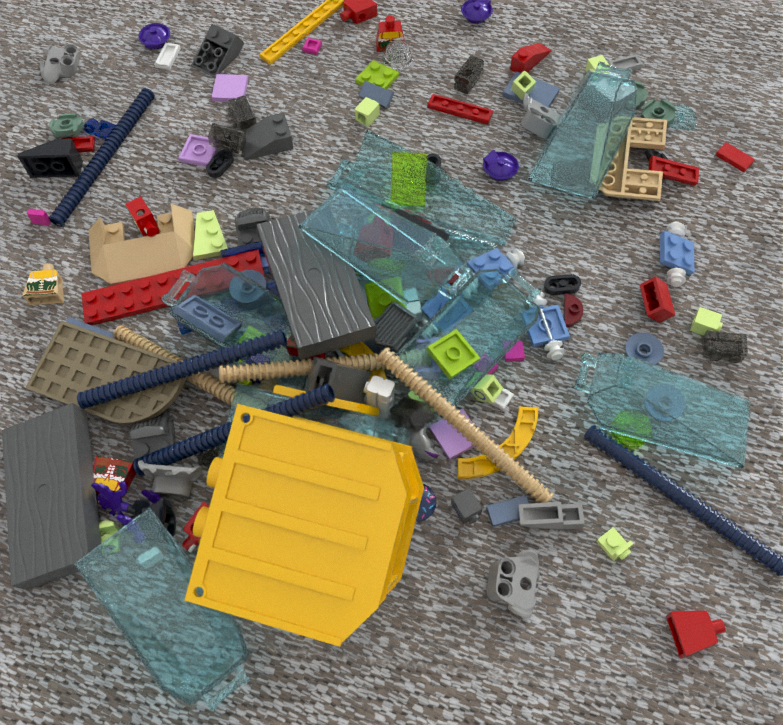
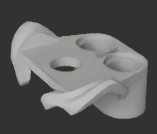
(67, 66)
(536, 120)
(170, 480)
(522, 566)

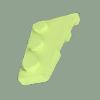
(208, 236)

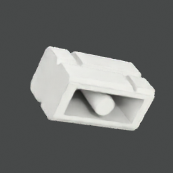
(380, 394)

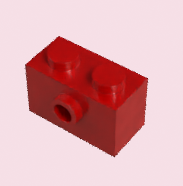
(657, 299)

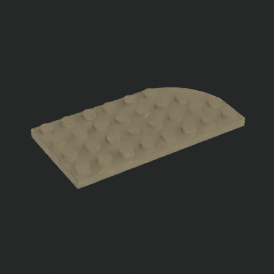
(85, 359)

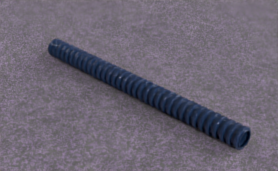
(101, 158)
(181, 369)
(219, 435)
(687, 500)

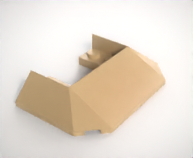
(635, 182)
(132, 259)

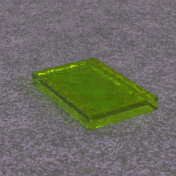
(408, 178)

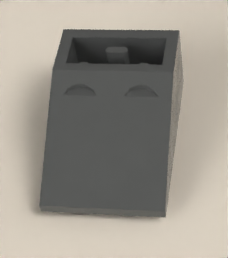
(217, 51)
(345, 380)

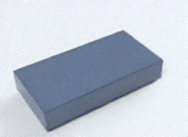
(376, 93)
(505, 511)

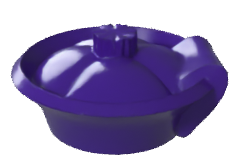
(477, 10)
(154, 35)
(500, 165)

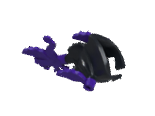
(158, 505)

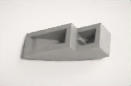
(551, 515)

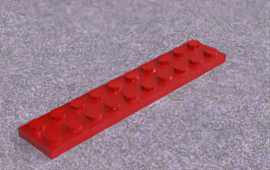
(146, 293)

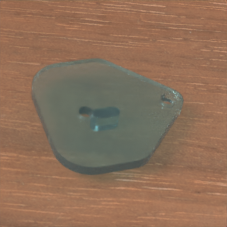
(686, 118)

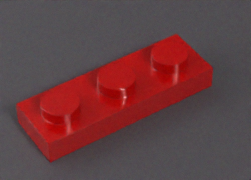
(675, 170)

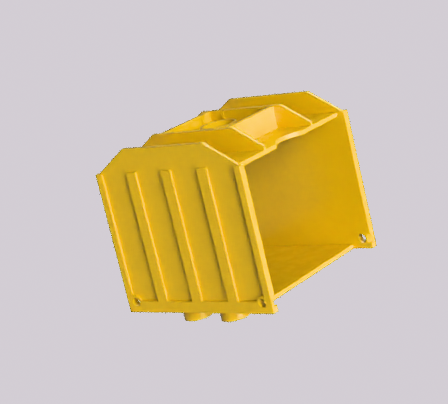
(304, 525)

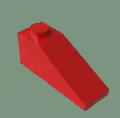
(528, 57)

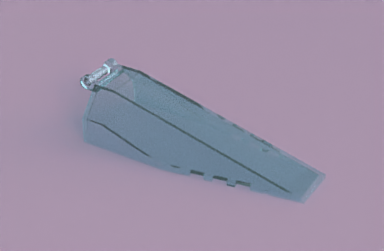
(445, 198)

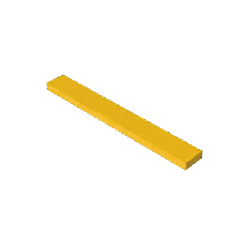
(300, 30)

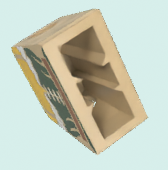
(44, 287)

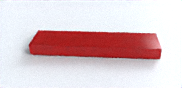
(460, 109)

